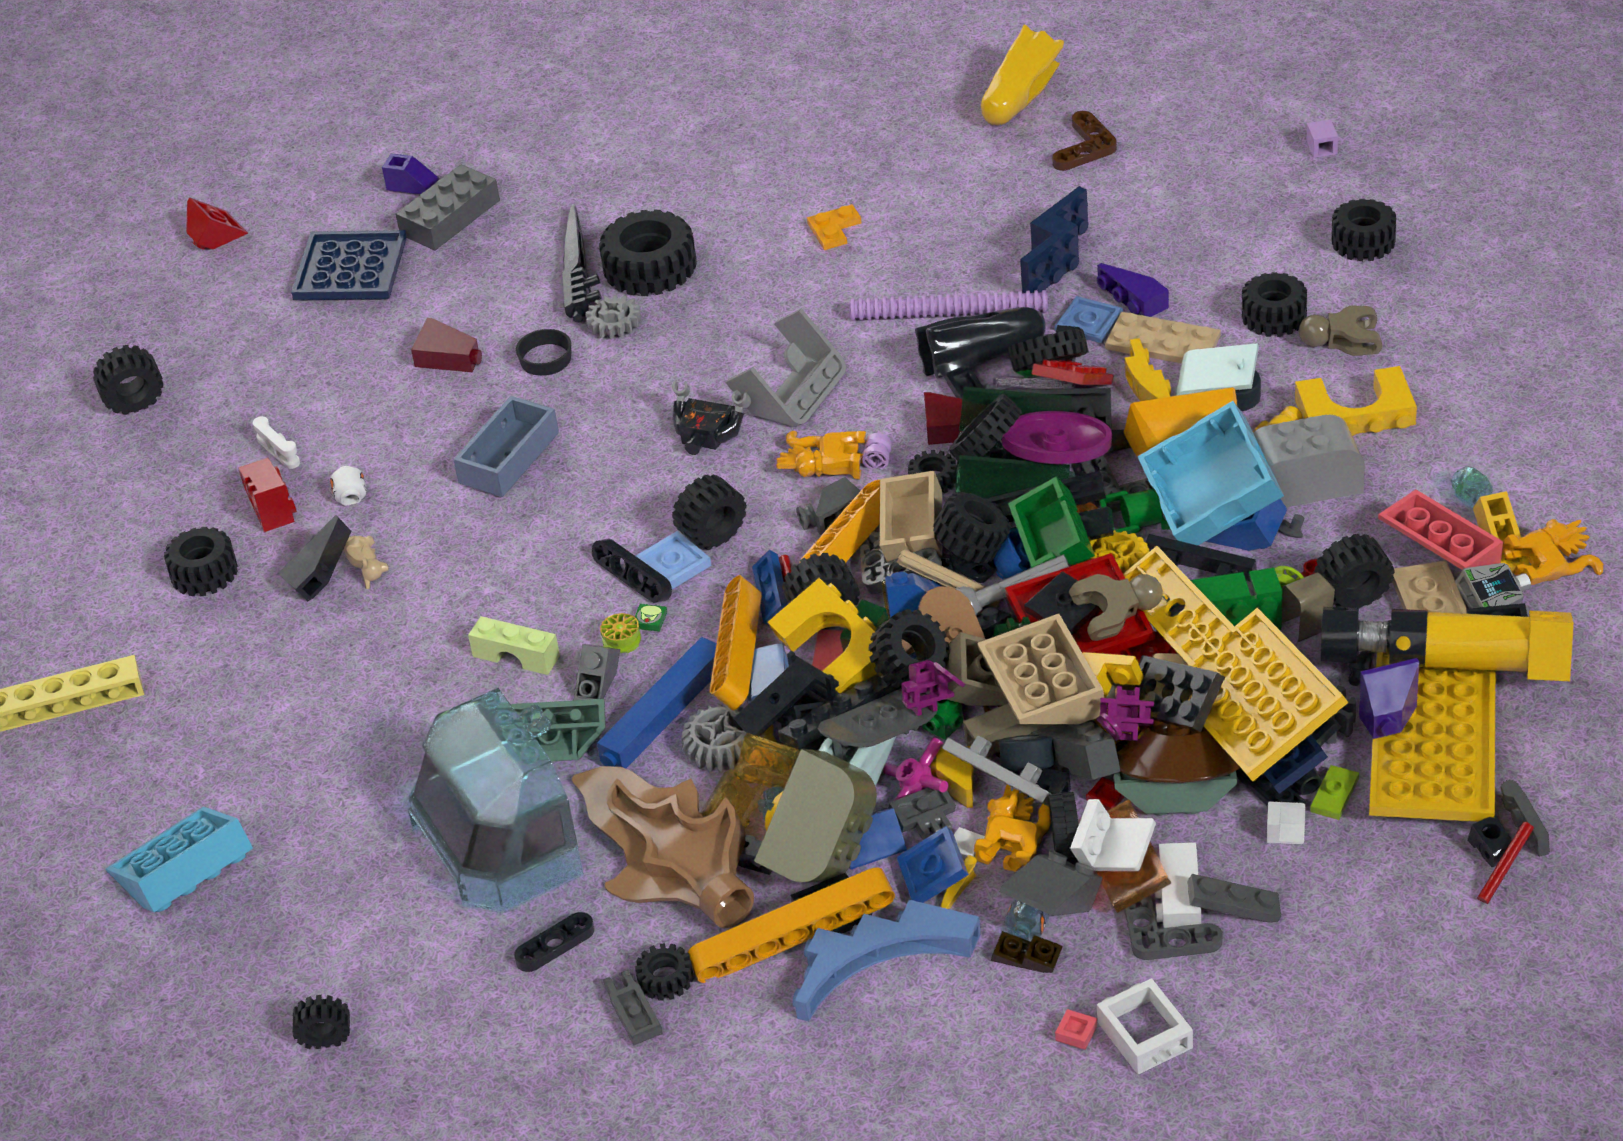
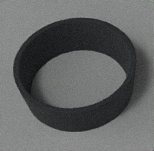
(539, 338)

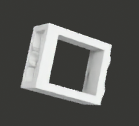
(1156, 1049)

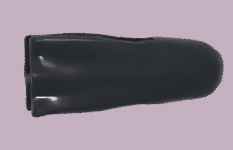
(972, 340)

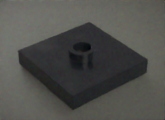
(1056, 600)

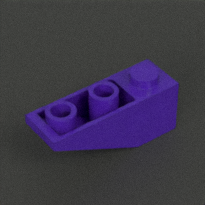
(1138, 292)

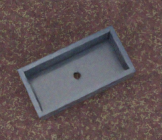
(507, 449)

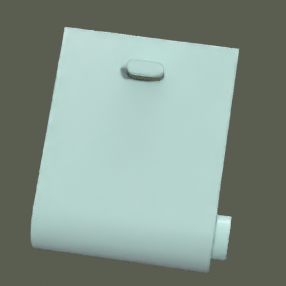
(1217, 369)

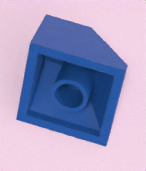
(905, 591)

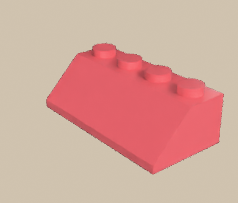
(1442, 531)

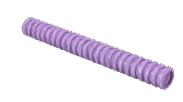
(945, 305)

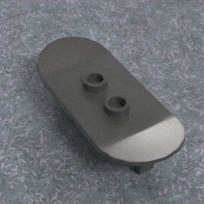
(872, 724)

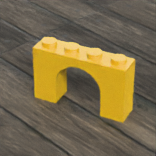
(1392, 409)
(820, 608)

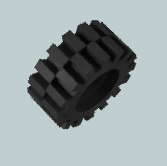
(936, 462)
(664, 958)
(311, 1032)

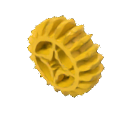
(1124, 547)

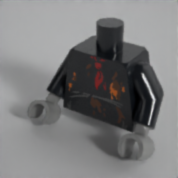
(706, 422)

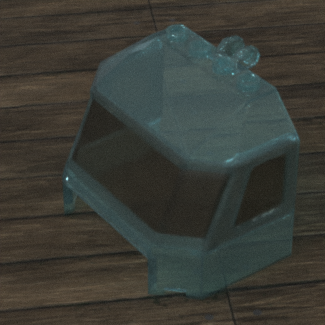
(494, 804)

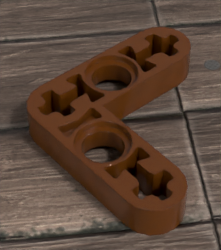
(1071, 157)

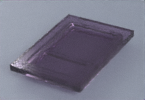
(1028, 382)

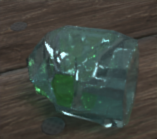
(1470, 485)

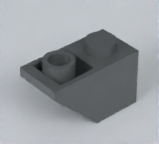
(595, 671)

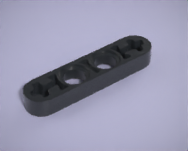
(630, 574)

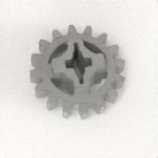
(613, 316)

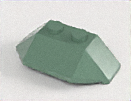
(573, 726)
(1174, 797)

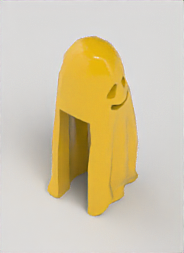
(1021, 75)

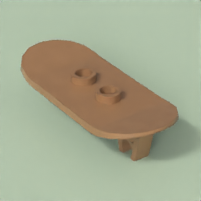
(952, 611)

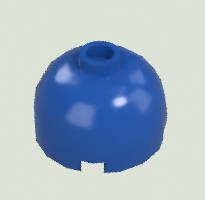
(1011, 556)

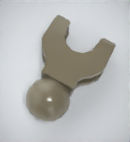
(1343, 331)
(1116, 600)

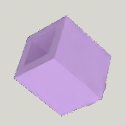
(1322, 138)

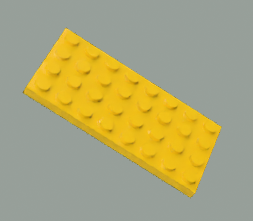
(1445, 752)

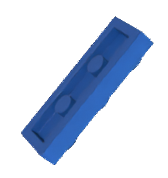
(770, 582)

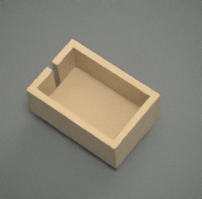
(908, 513)

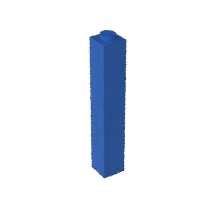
(658, 706)

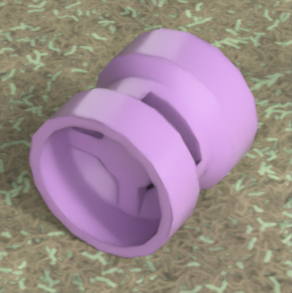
(877, 451)

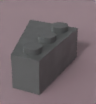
(1082, 749)

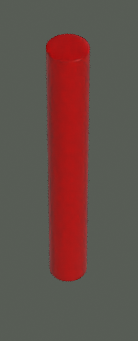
(1505, 862)

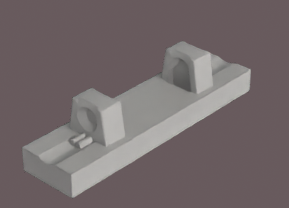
(976, 757)

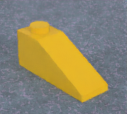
(1497, 517)

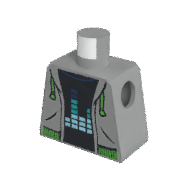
(1491, 585)

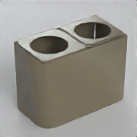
(1307, 599)

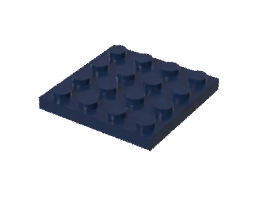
(349, 265)

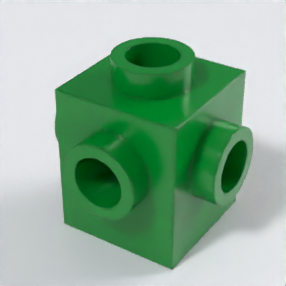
(946, 720)

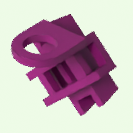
(924, 682)
(1124, 719)

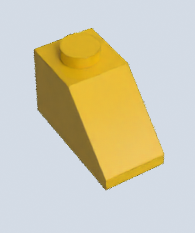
(957, 774)

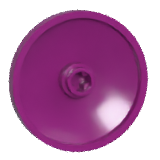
(1057, 437)

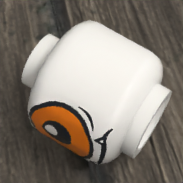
(348, 485)

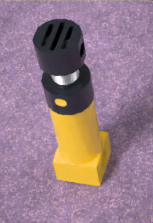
(1455, 640)

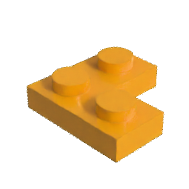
(829, 225)

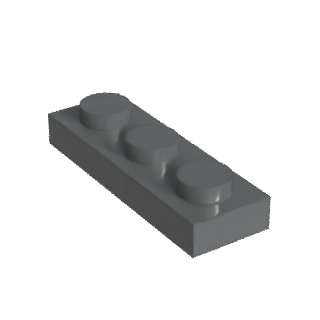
(1233, 898)

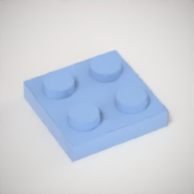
(676, 558)

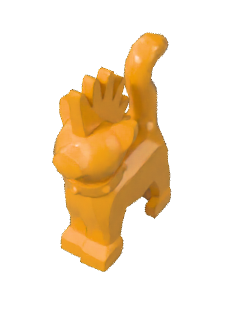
(837, 454)
(1543, 552)
(1010, 832)

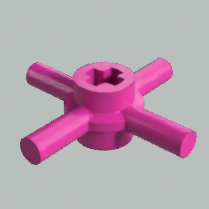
(917, 775)

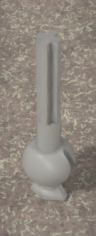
(997, 591)

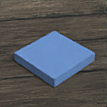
(1092, 316)

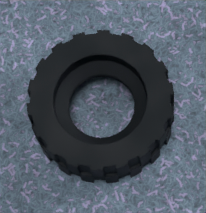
(1063, 822)

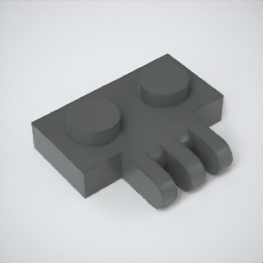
(924, 811)

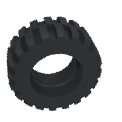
(647, 252)

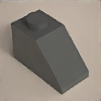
(833, 501)

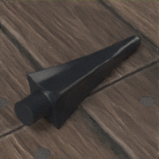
(1362, 663)

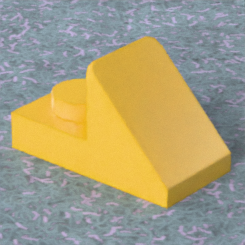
(1114, 669)

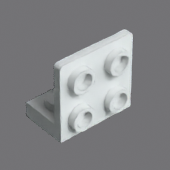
(1111, 842)

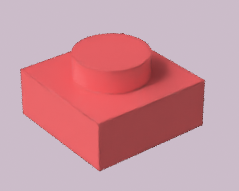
(1076, 1029)

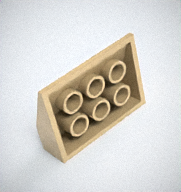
(1043, 674)

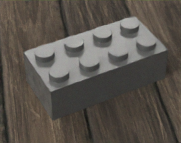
(448, 207)

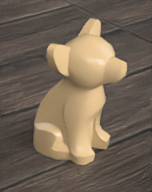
(361, 555)

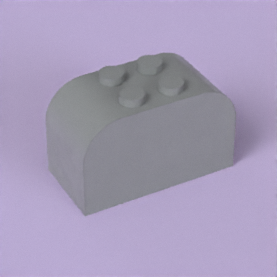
(1313, 459)

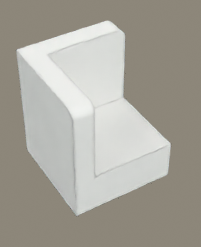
(1286, 822)

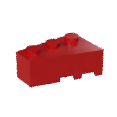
(267, 494)

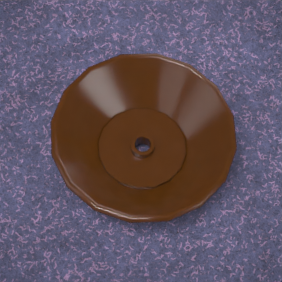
(1174, 755)

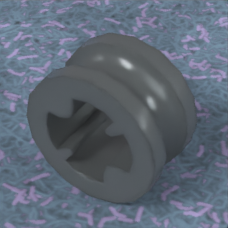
(806, 516)

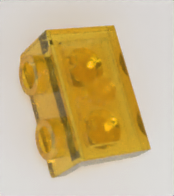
(765, 761)

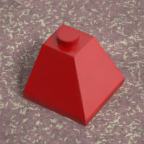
(211, 225)

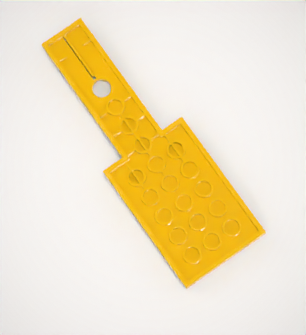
(1269, 687)

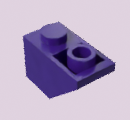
(407, 174)

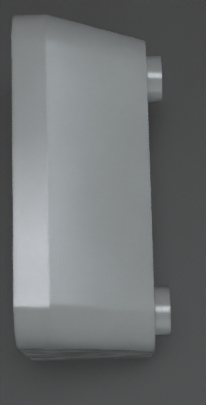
(814, 374)

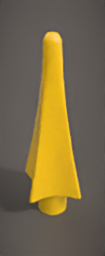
(956, 889)

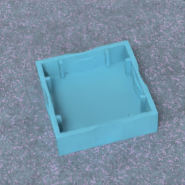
(1210, 476)

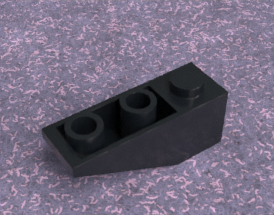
(317, 559)

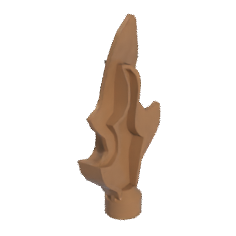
(669, 844)

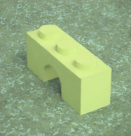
(534, 648)

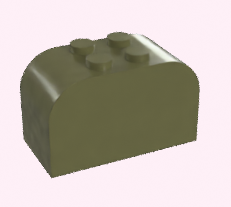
(818, 819)

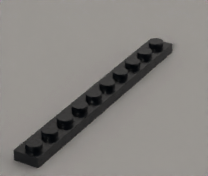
(805, 730)

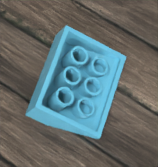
(181, 858)

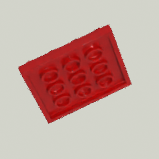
(1135, 629)

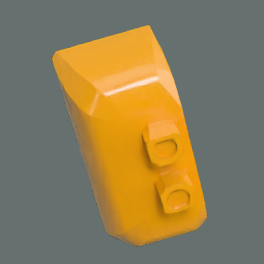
(1161, 418)

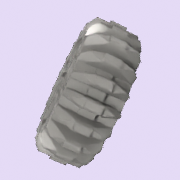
(713, 738)

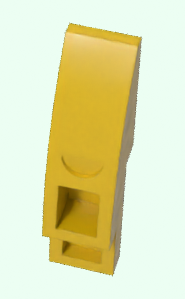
(1142, 377)

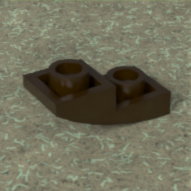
(1036, 955)

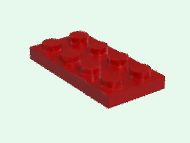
(1073, 372)

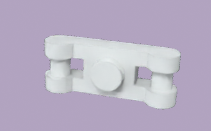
(276, 443)

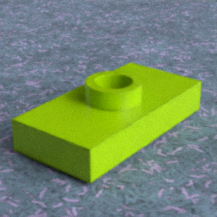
(1334, 792)

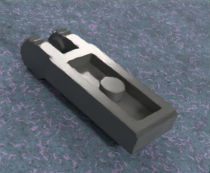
(1522, 811)
(633, 1009)

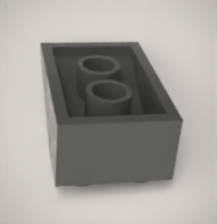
(1054, 885)

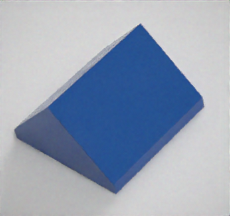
(881, 839)

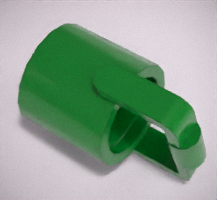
(1137, 509)

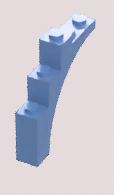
(917, 930)

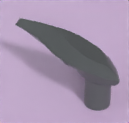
(1294, 528)

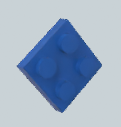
(932, 865)

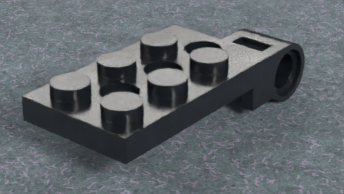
(1164, 677)

